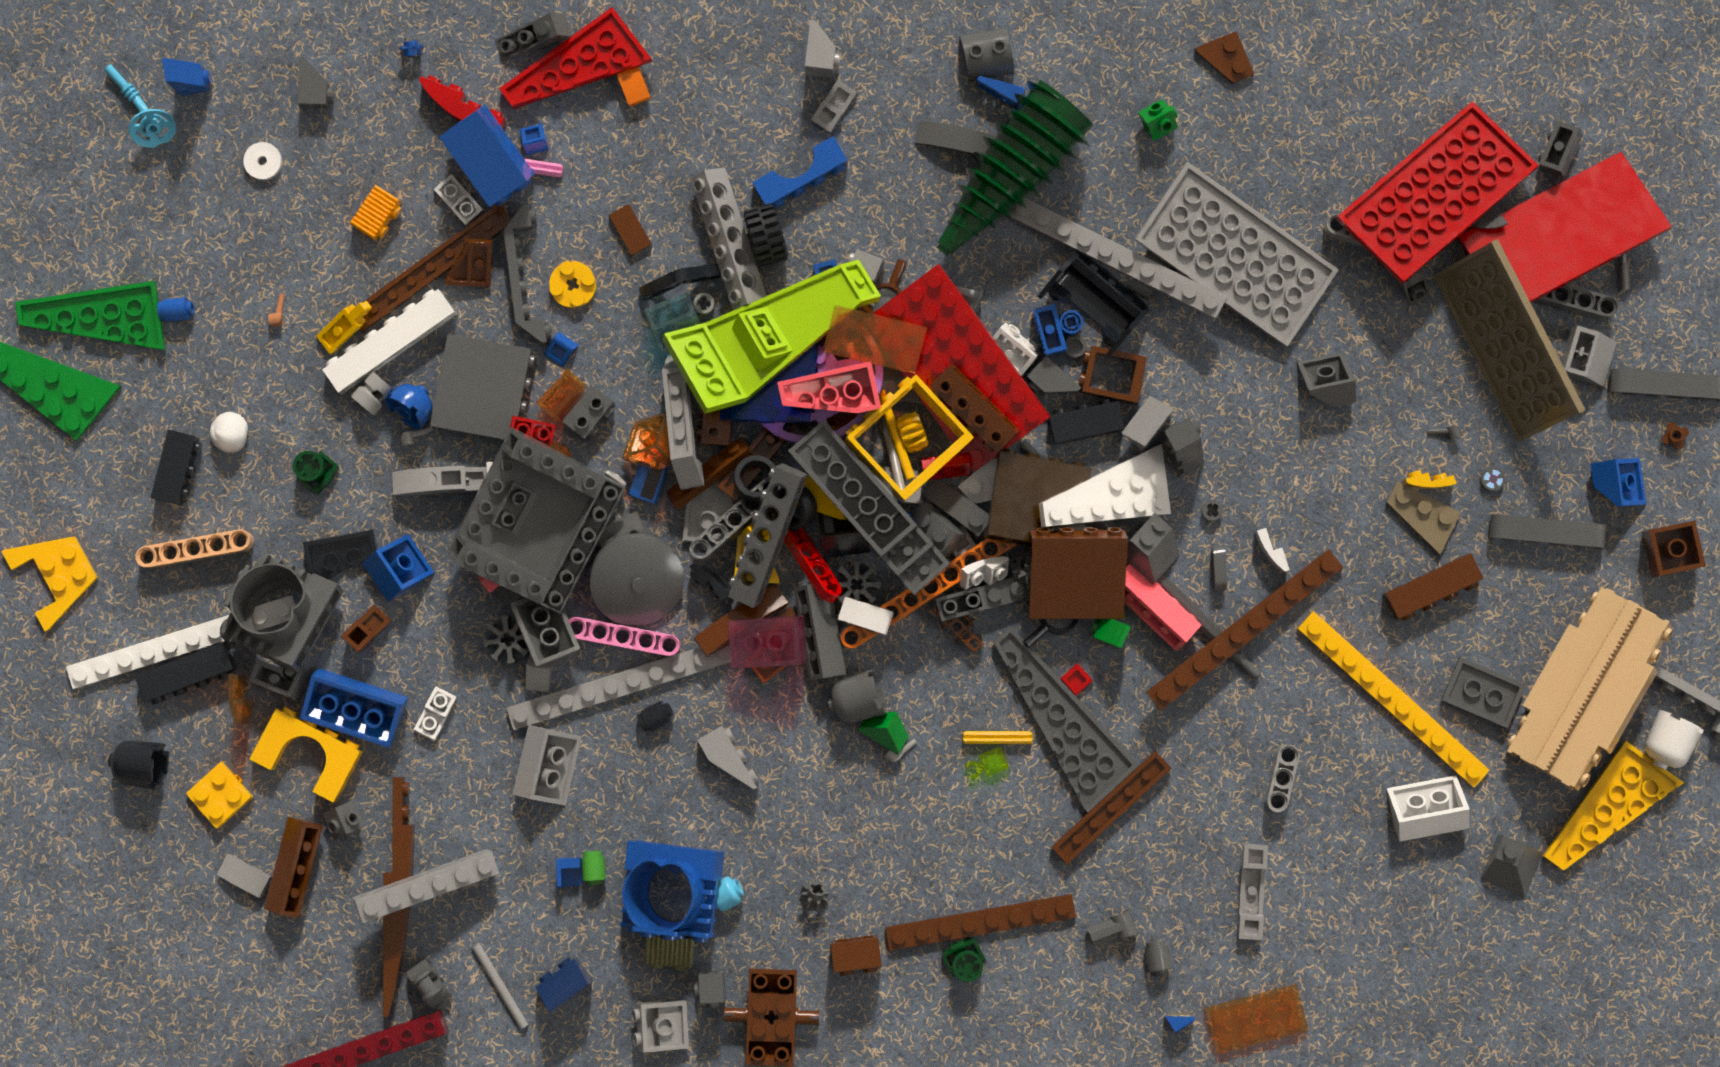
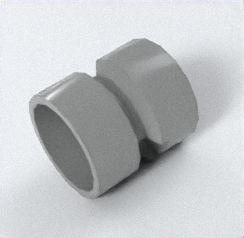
(364, 395)

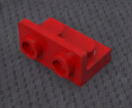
(956, 467)

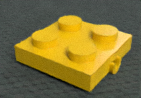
(219, 795)

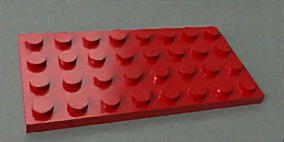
(1437, 192)
(961, 339)

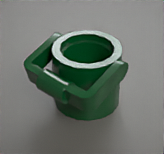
(313, 468)
(966, 963)

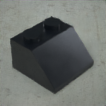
(840, 537)

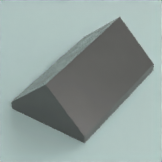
(545, 633)

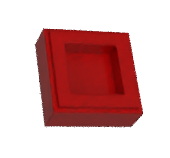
(1076, 679)

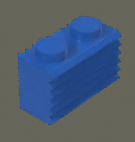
(1049, 330)

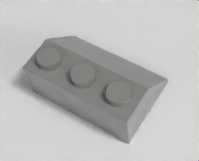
(547, 765)

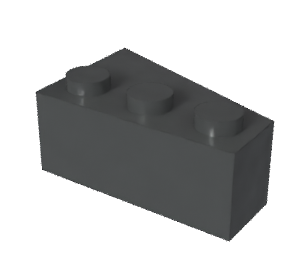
(1183, 446)

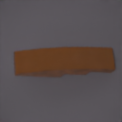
(717, 634)

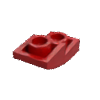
(539, 430)

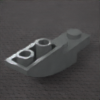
(981, 599)

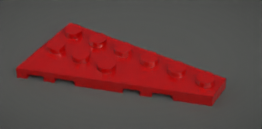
(589, 55)

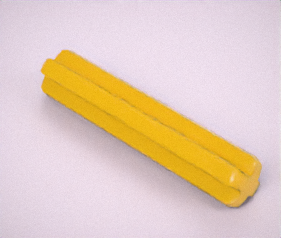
(997, 737)

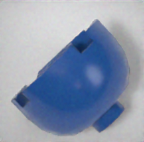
(411, 403)

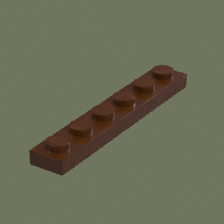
(1111, 807)

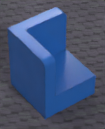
(568, 872)

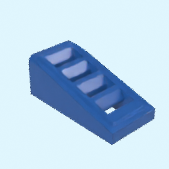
(1001, 90)

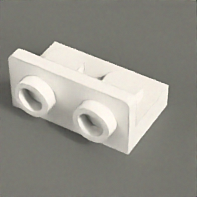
(1017, 348)

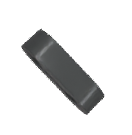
(1219, 568)

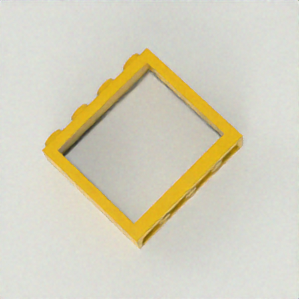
(888, 402)

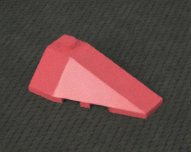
(841, 390)

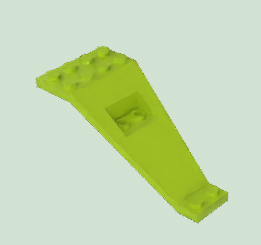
(731, 355)

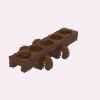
(964, 628)

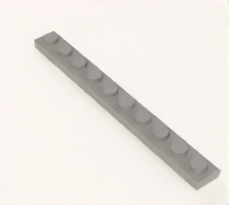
(1119, 258)
(615, 686)

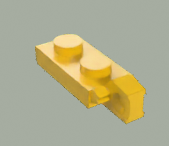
(343, 326)

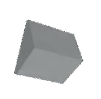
(1147, 423)

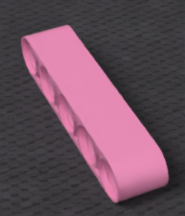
(635, 635)

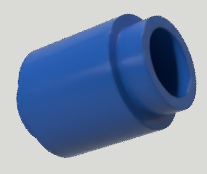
(175, 309)

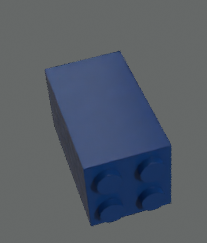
(487, 156)

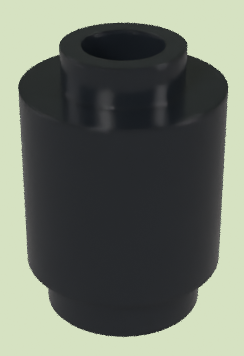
(655, 716)

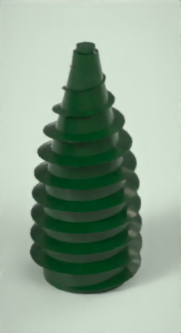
(1016, 161)

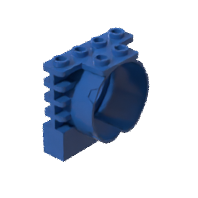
(703, 871)

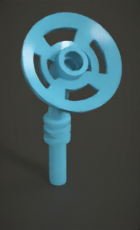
(149, 121)

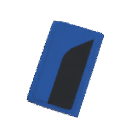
(648, 483)

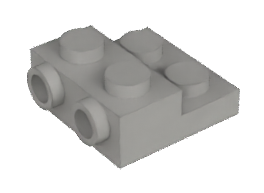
(660, 1026)

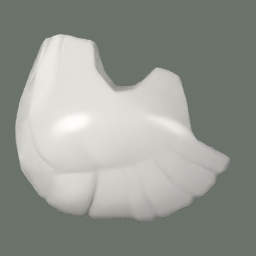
(229, 432)

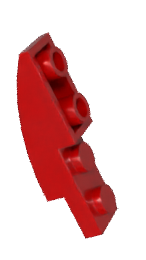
(452, 100)

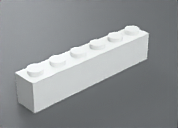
(389, 341)

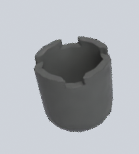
(858, 698)

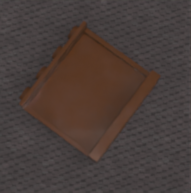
(1077, 573)

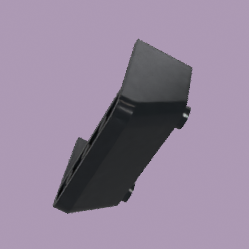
(1098, 296)

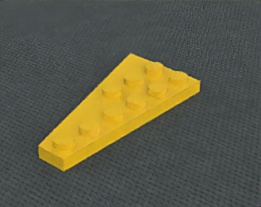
(1615, 799)

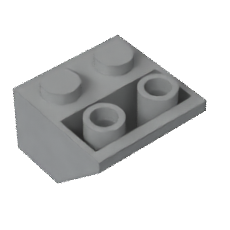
(1588, 355)

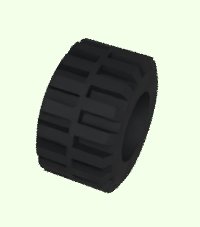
(765, 235)

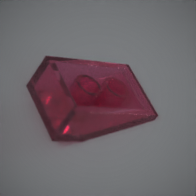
(767, 641)

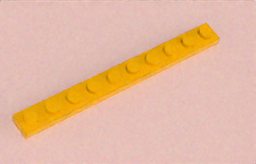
(1393, 699)

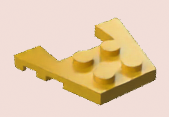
(64, 570)

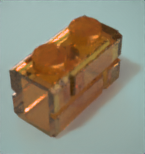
(561, 394)

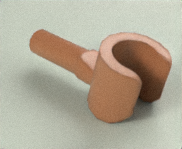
(275, 318)

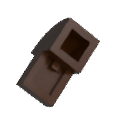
(366, 629)

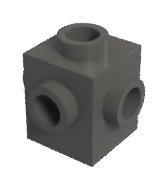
(343, 821)

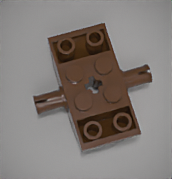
(771, 1041)

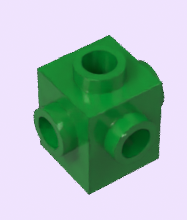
(1158, 119)

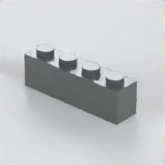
(821, 634)

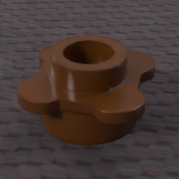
(1668, 437)

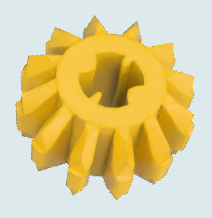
(912, 432)

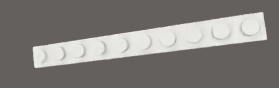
(171, 645)

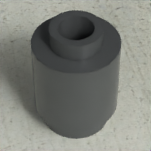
(1158, 957)

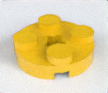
(571, 271)

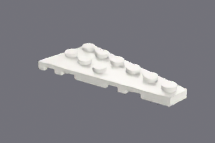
(1121, 492)

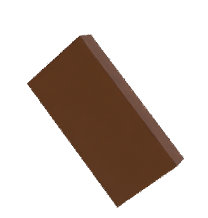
(630, 230)

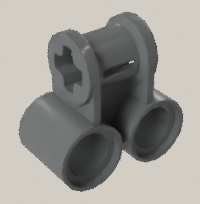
(428, 983)

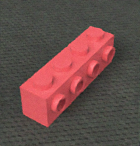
(1159, 609)

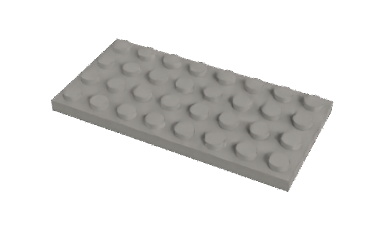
(1236, 253)

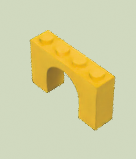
(340, 755)

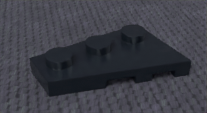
(338, 553)

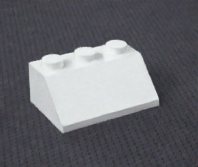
(1428, 808)

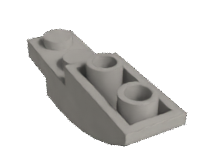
(437, 480)

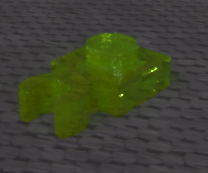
(991, 762)

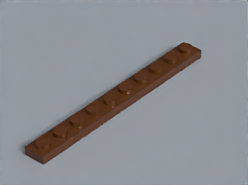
(1244, 630)

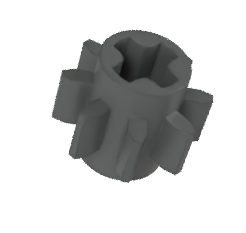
(814, 896)

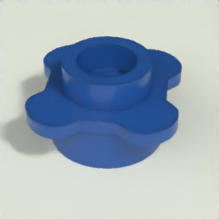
(411, 48)

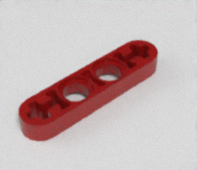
(825, 584)

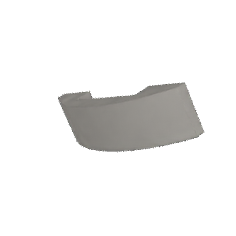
(1252, 891)

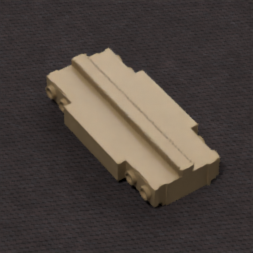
(1590, 688)

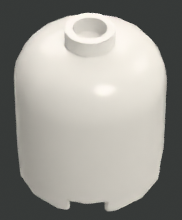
(1671, 740)

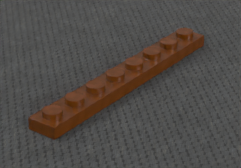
(432, 266)
(980, 922)

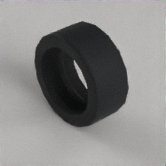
(746, 463)
(808, 509)

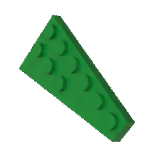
(111, 314)
(55, 390)

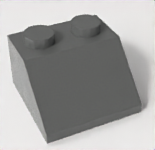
(1152, 548)

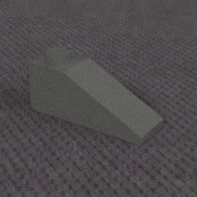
(957, 507)

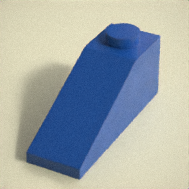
(186, 76)

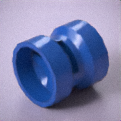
(1070, 327)

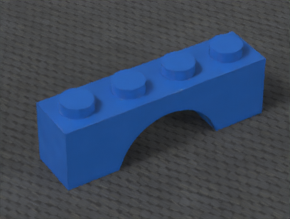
(827, 160)

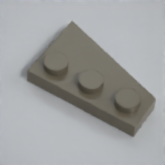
(1424, 514)

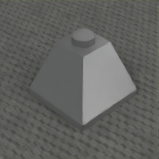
(1329, 379)
(1511, 865)

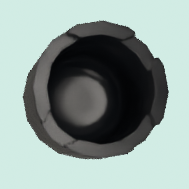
(139, 764)

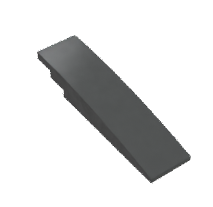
(869, 507)

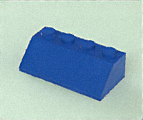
(353, 707)

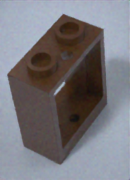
(1136, 382)

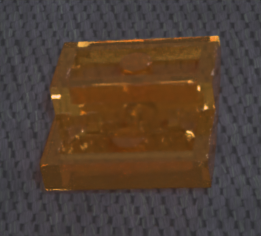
(239, 707)

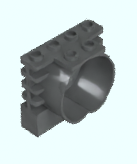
(294, 641)

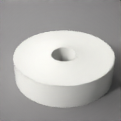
(265, 171)

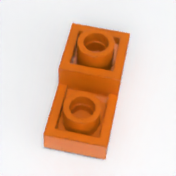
(634, 86)

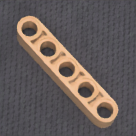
(183, 549)

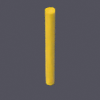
(898, 442)

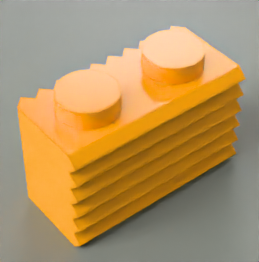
(376, 213)

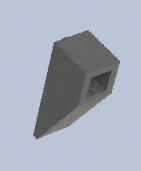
(534, 36)

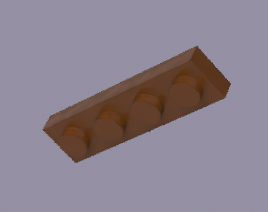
(713, 471)

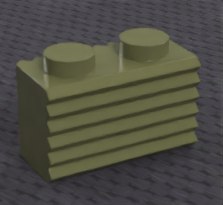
(673, 953)

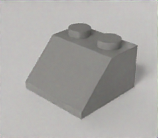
(820, 54)

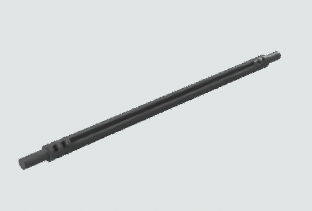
(1207, 625)

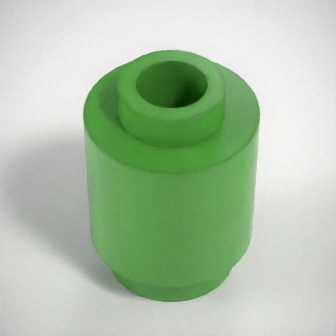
(593, 867)

